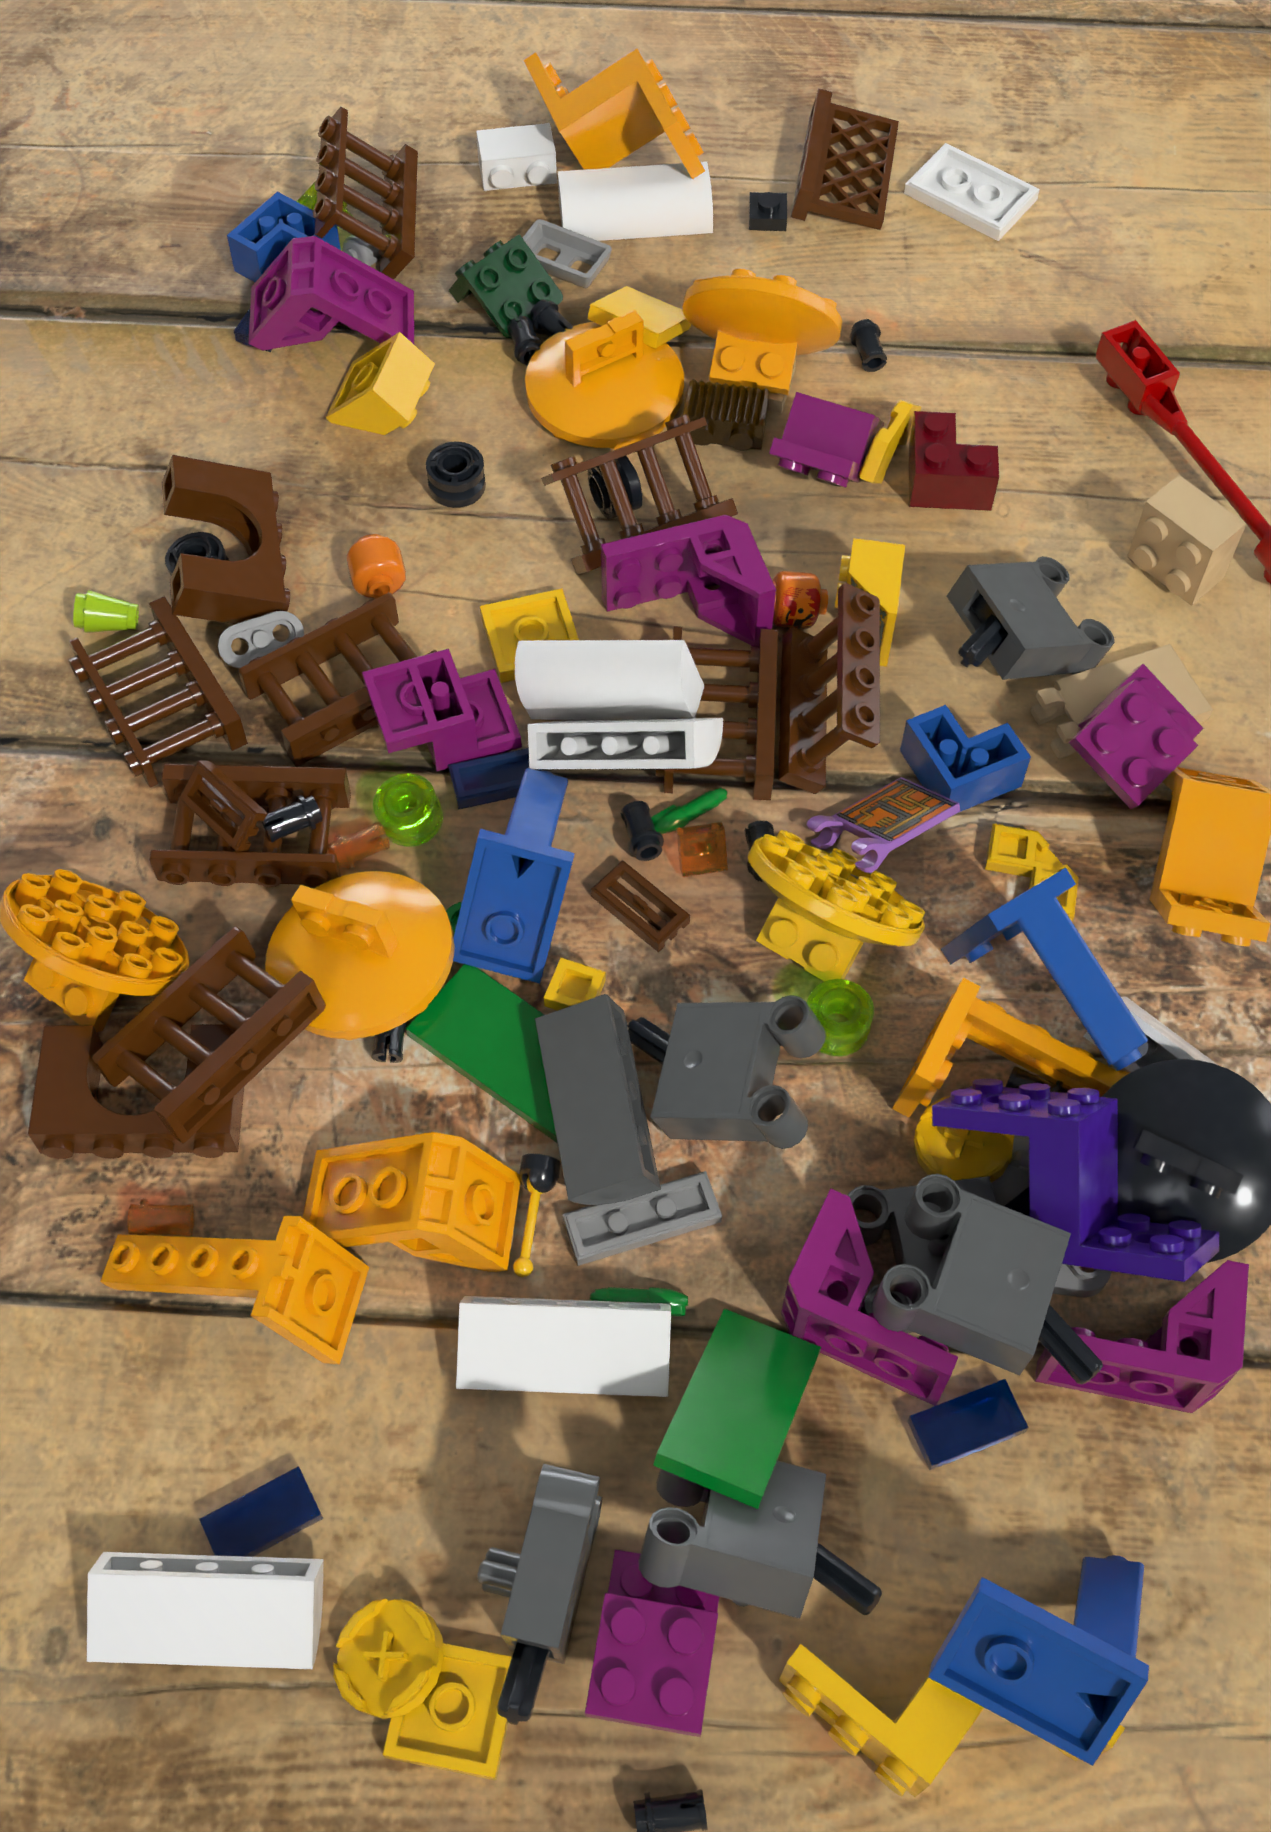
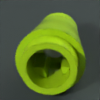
(104, 613)

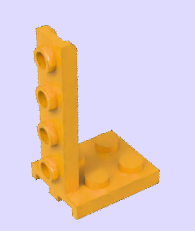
(1003, 1034)
(300, 1281)

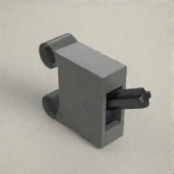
(1022, 622)

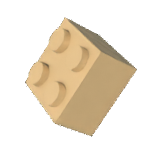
(1185, 539)

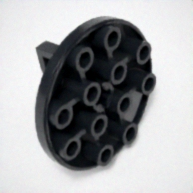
(1195, 1149)

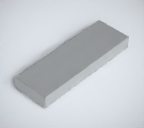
(650, 1218)

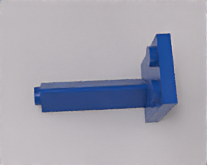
(516, 885)
(1066, 959)
(1050, 1674)

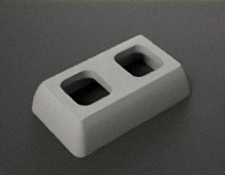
(571, 247)

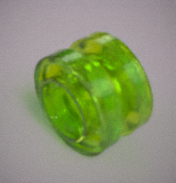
(400, 794)
(846, 999)

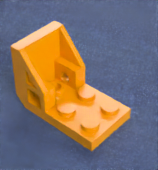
(419, 1193)

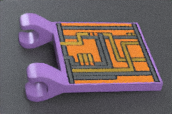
(884, 820)

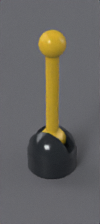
(538, 1176)

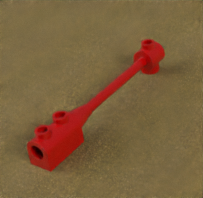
(1149, 384)

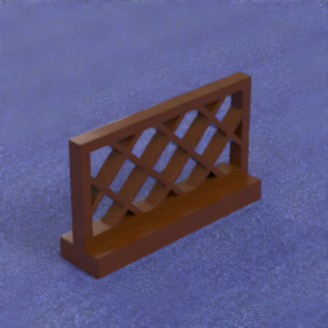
(820, 156)

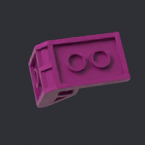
(334, 283)
(689, 561)
(826, 1305)
(1179, 1363)

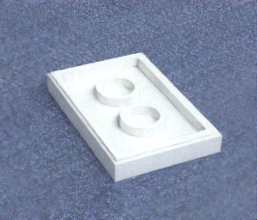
(971, 191)

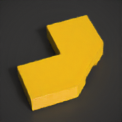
(886, 441)
(1027, 855)

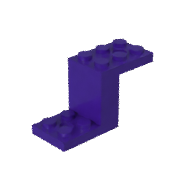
(1077, 1177)

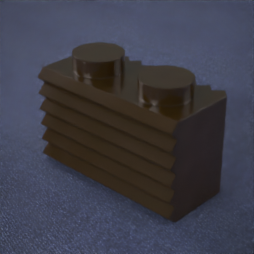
(732, 414)

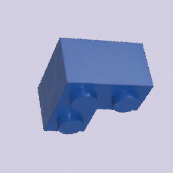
(268, 231)
(961, 766)

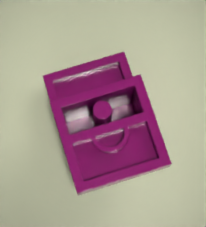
(825, 439)
(431, 704)
(1136, 736)
(652, 1652)

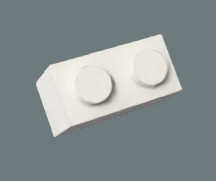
(517, 156)

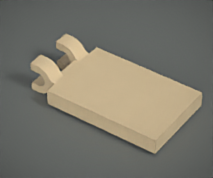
(1084, 691)

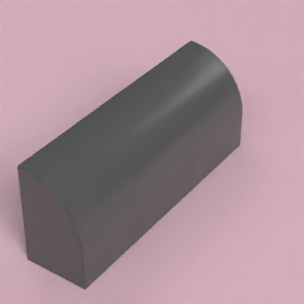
(597, 1103)

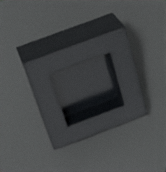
(768, 211)

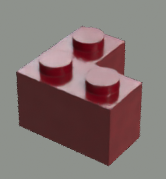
(948, 472)

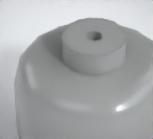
(361, 250)

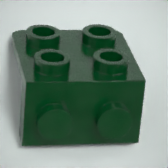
(506, 283)

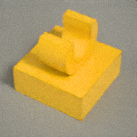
(573, 984)

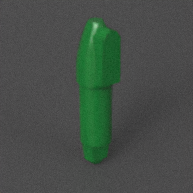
(680, 816)
(651, 1295)

